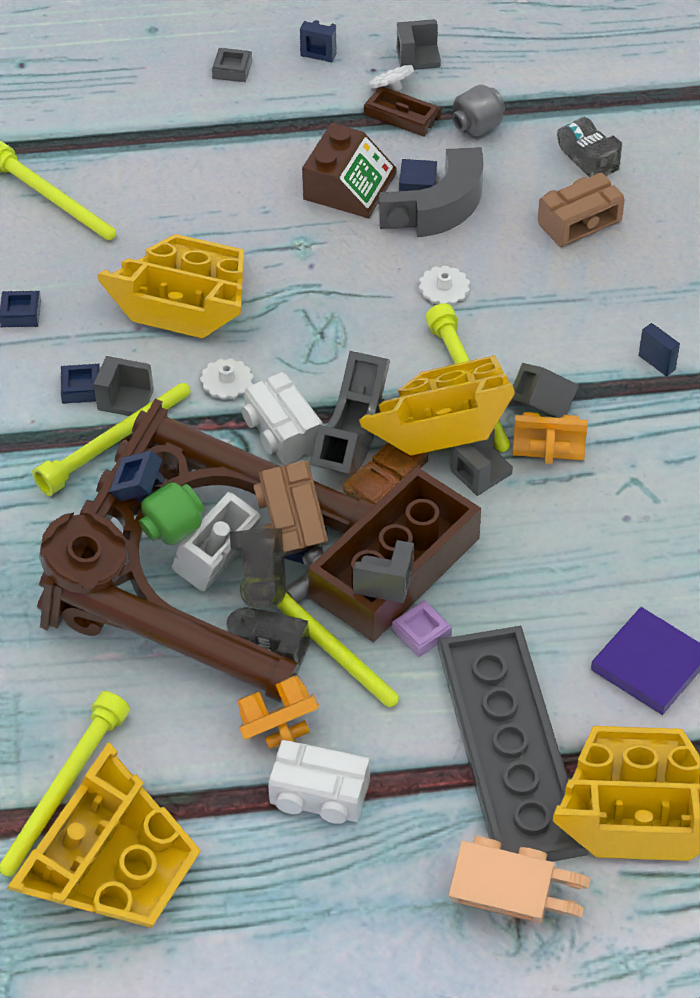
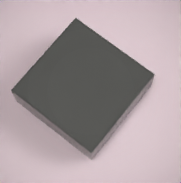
(232, 64)

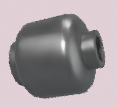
(478, 110)

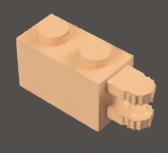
(511, 881)

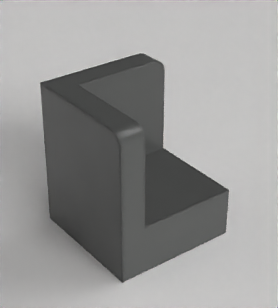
(418, 44)
(123, 386)
(543, 390)
(480, 465)
(385, 577)

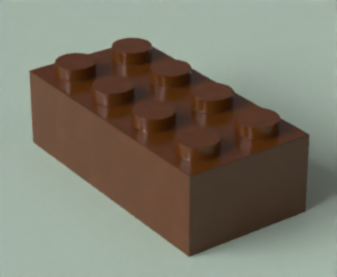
(415, 512)

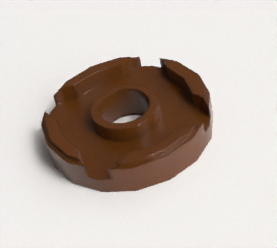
(78, 573)

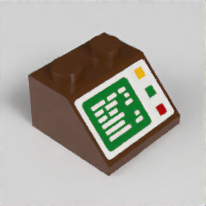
(346, 171)

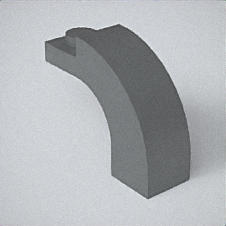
(442, 205)
(343, 442)

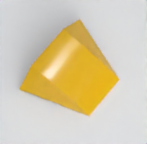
(180, 285)
(444, 407)
(634, 795)
(110, 849)

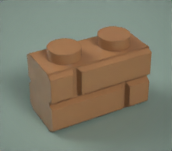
(580, 209)
(292, 506)

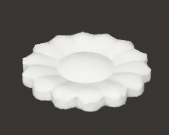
(392, 78)
(444, 285)
(226, 379)

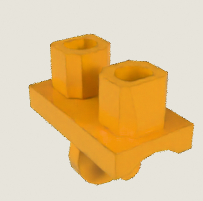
(549, 437)
(296, 703)

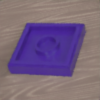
(649, 660)

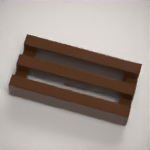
(402, 110)

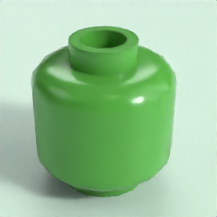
(171, 513)

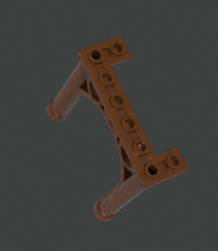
(149, 615)

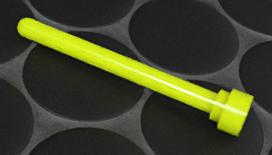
(10, 164)
(443, 323)
(52, 475)
(341, 653)
(108, 712)

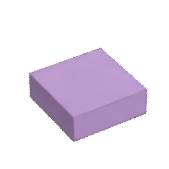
(421, 628)

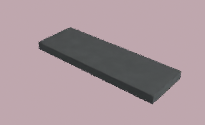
(508, 740)

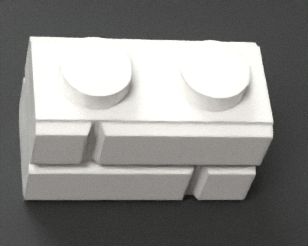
(282, 417)
(208, 549)
(319, 782)

